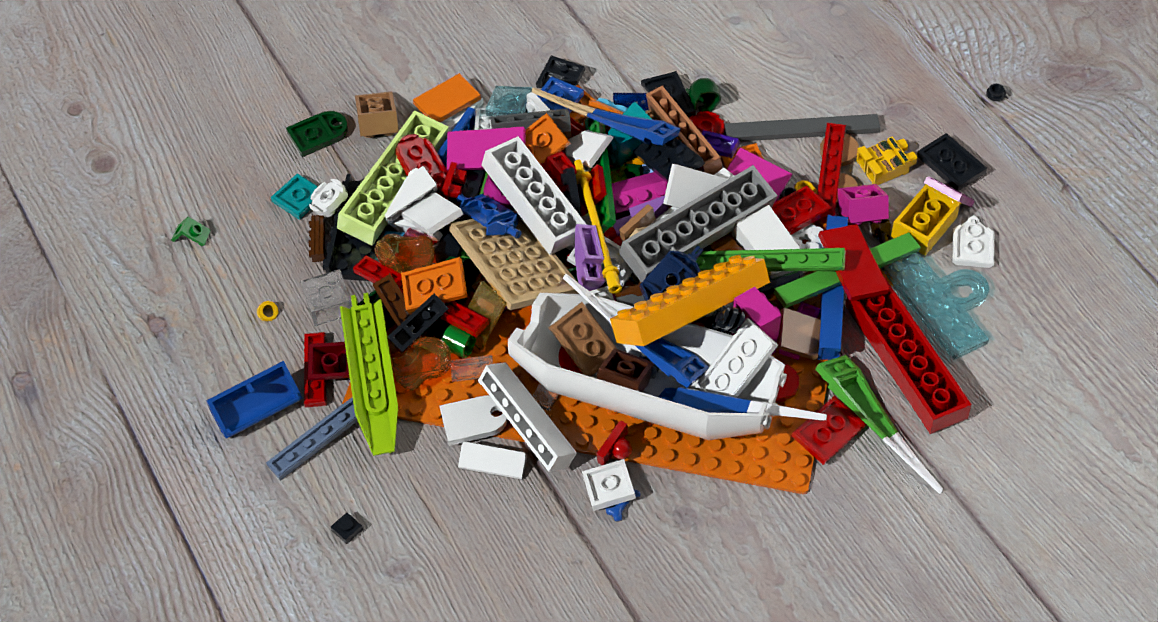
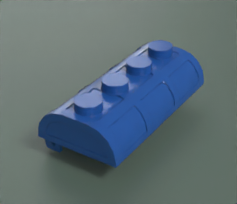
(254, 400)

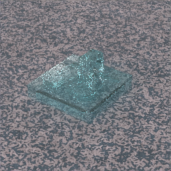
(507, 100)

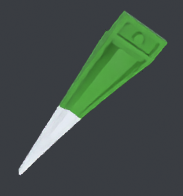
(851, 387)

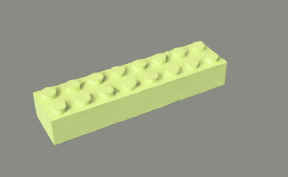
(366, 209)

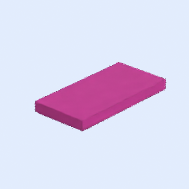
(469, 146)

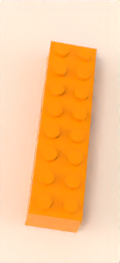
(688, 301)

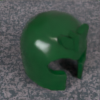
(704, 91)

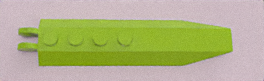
(371, 373)

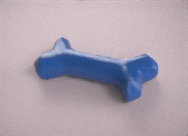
(616, 511)

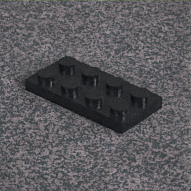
(661, 157)

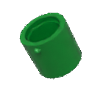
(459, 341)

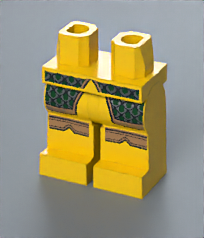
(885, 160)

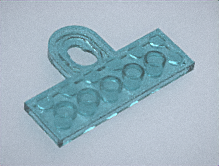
(937, 306)

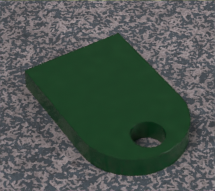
(317, 132)

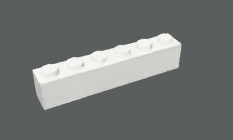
(527, 417)

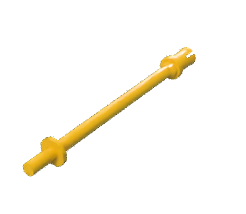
(610, 272)

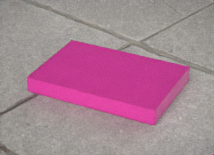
(774, 175)

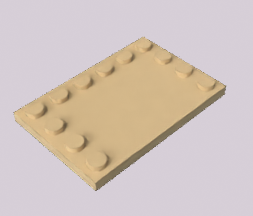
(513, 266)

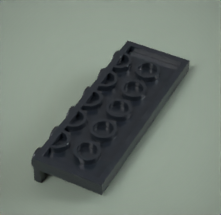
(345, 250)

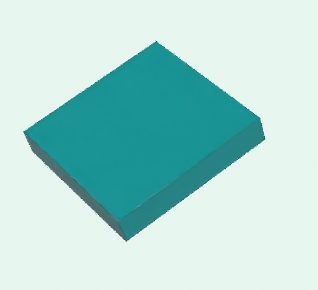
(295, 196)

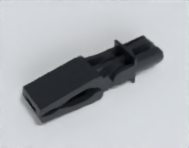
(726, 320)

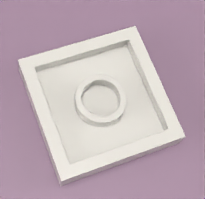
(608, 485)

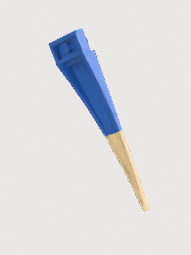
(642, 129)

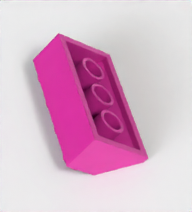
(636, 191)

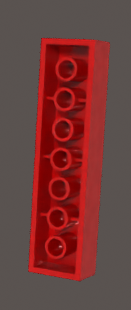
(911, 360)

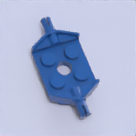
(490, 214)

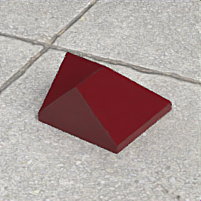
(327, 361)

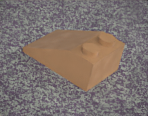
(376, 114)

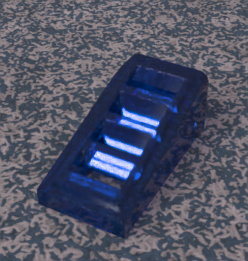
(627, 99)

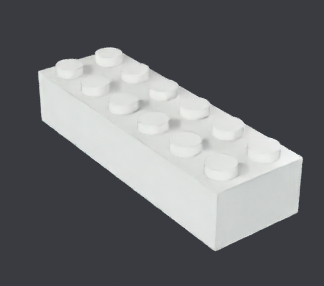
(532, 194)

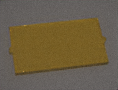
(490, 305)

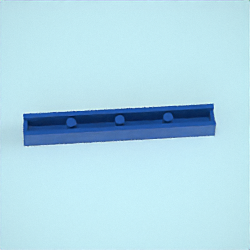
(831, 309)

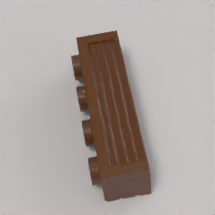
(317, 237)

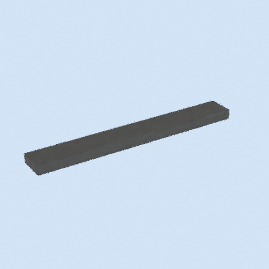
(800, 127)

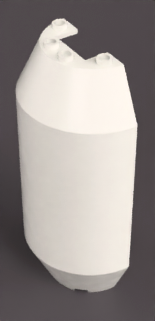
(538, 351)

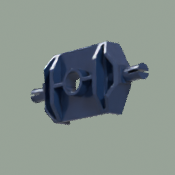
(675, 264)

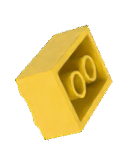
(926, 218)

